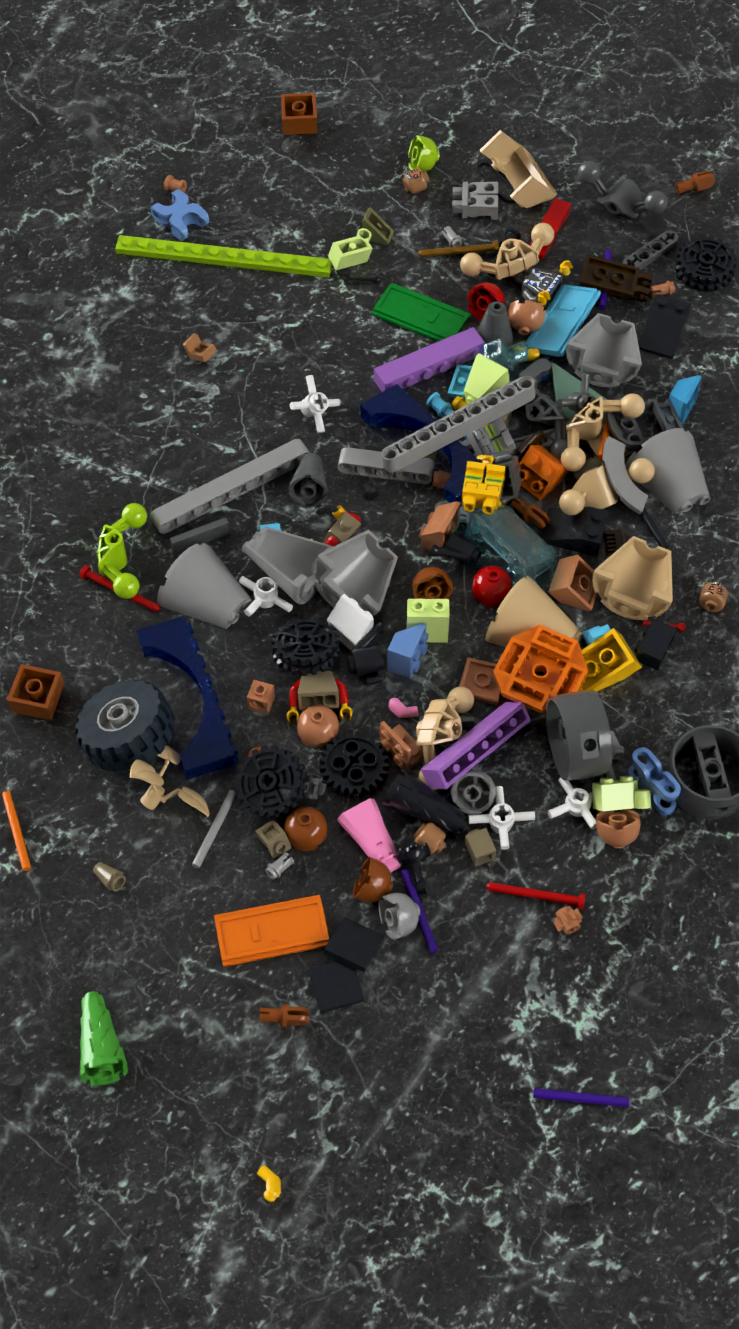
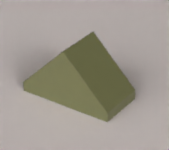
(379, 229)

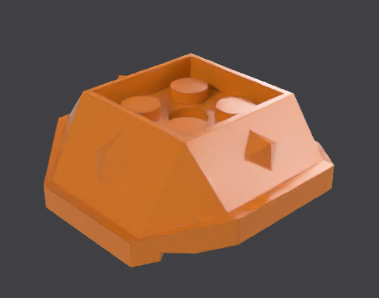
(536, 652)

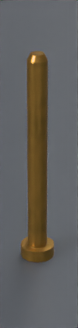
(460, 250)

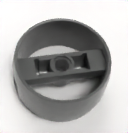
(579, 735)
(706, 743)

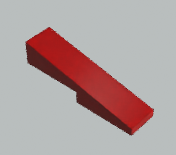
(555, 217)

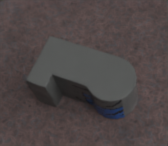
(538, 371)

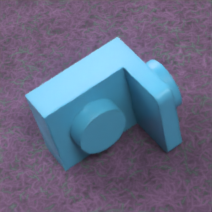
(594, 633)

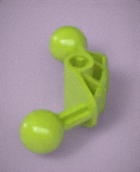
(112, 551)

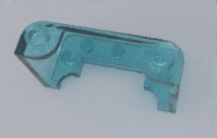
(512, 541)

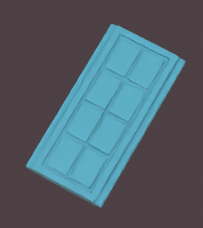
(563, 319)

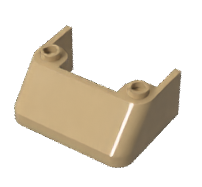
(520, 169)

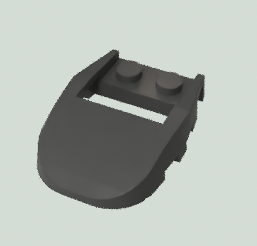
(627, 430)

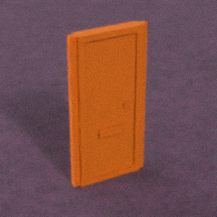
(271, 930)

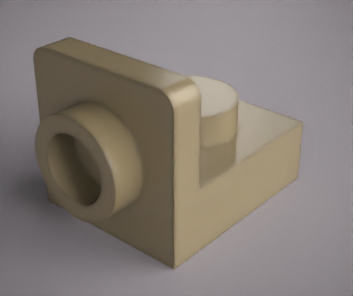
(274, 838)

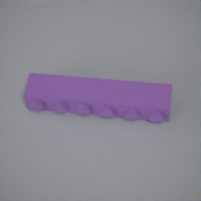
(430, 360)
(475, 745)

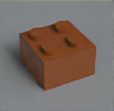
(299, 113)
(35, 692)

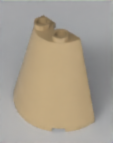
(636, 580)
(525, 608)

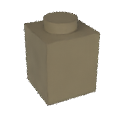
(480, 846)

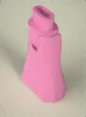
(369, 831)

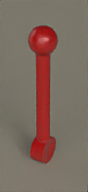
(680, 627)

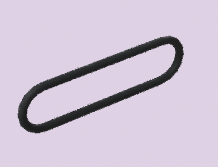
(477, 168)

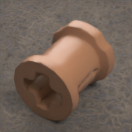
(173, 184)

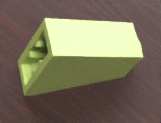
(484, 378)

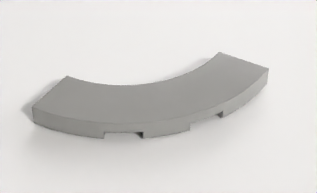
(618, 477)

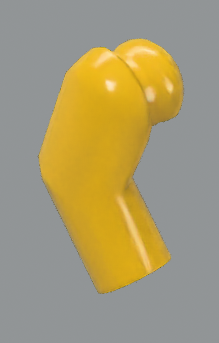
(273, 1183)

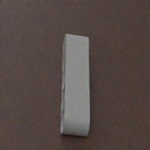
(370, 464)

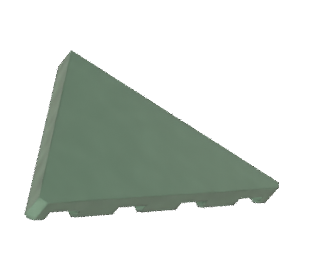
(566, 384)

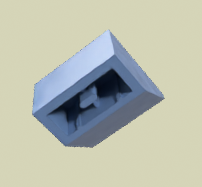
(406, 650)

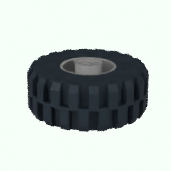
(125, 725)

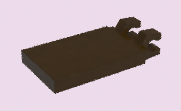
(615, 278)

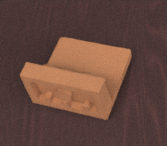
(400, 746)

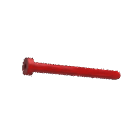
(87, 573)
(537, 894)

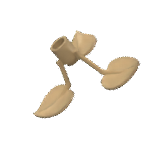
(155, 792)

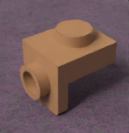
(198, 350)

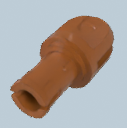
(697, 182)
(531, 513)
(285, 1016)

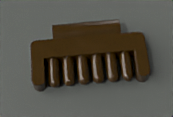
(532, 439)
(614, 540)

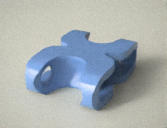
(179, 214)
(654, 778)

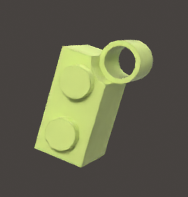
(351, 250)
(619, 794)

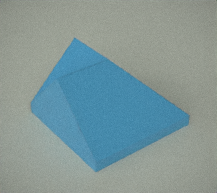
(685, 395)

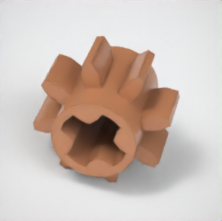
(568, 920)

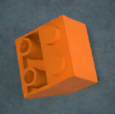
(540, 471)

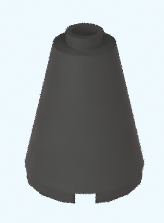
(496, 324)
(309, 481)

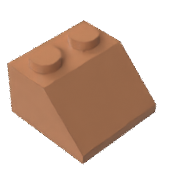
(440, 525)
(573, 583)

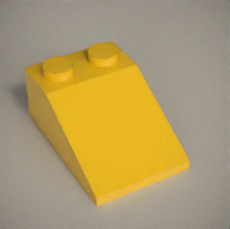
(608, 661)

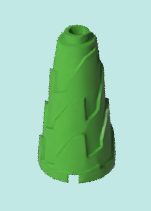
(100, 1049)

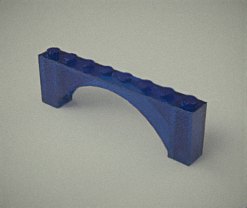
(398, 409)
(210, 746)

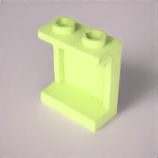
(430, 612)

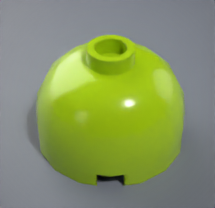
(423, 153)

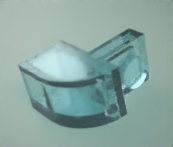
(506, 356)

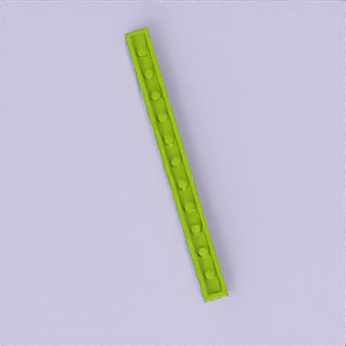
(224, 256)

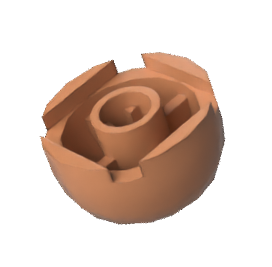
(526, 316)
(317, 726)
(618, 827)

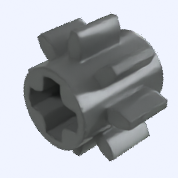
(315, 786)

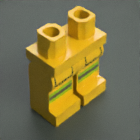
(481, 494)

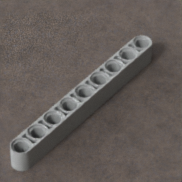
(458, 424)
(228, 486)

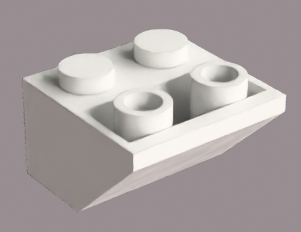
(350, 621)

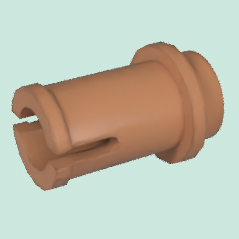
(663, 289)

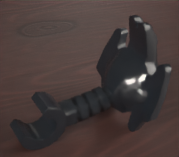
(414, 853)

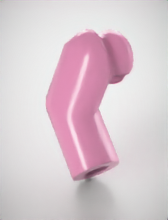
(401, 710)

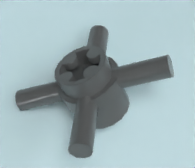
(578, 400)

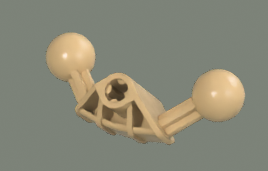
(512, 257)
(588, 423)
(595, 491)
(442, 722)

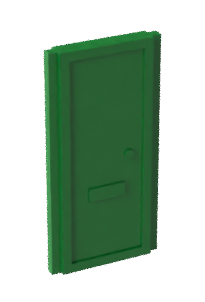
(419, 313)

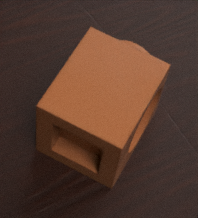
(260, 697)

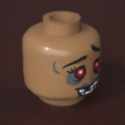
(415, 181)
(713, 597)

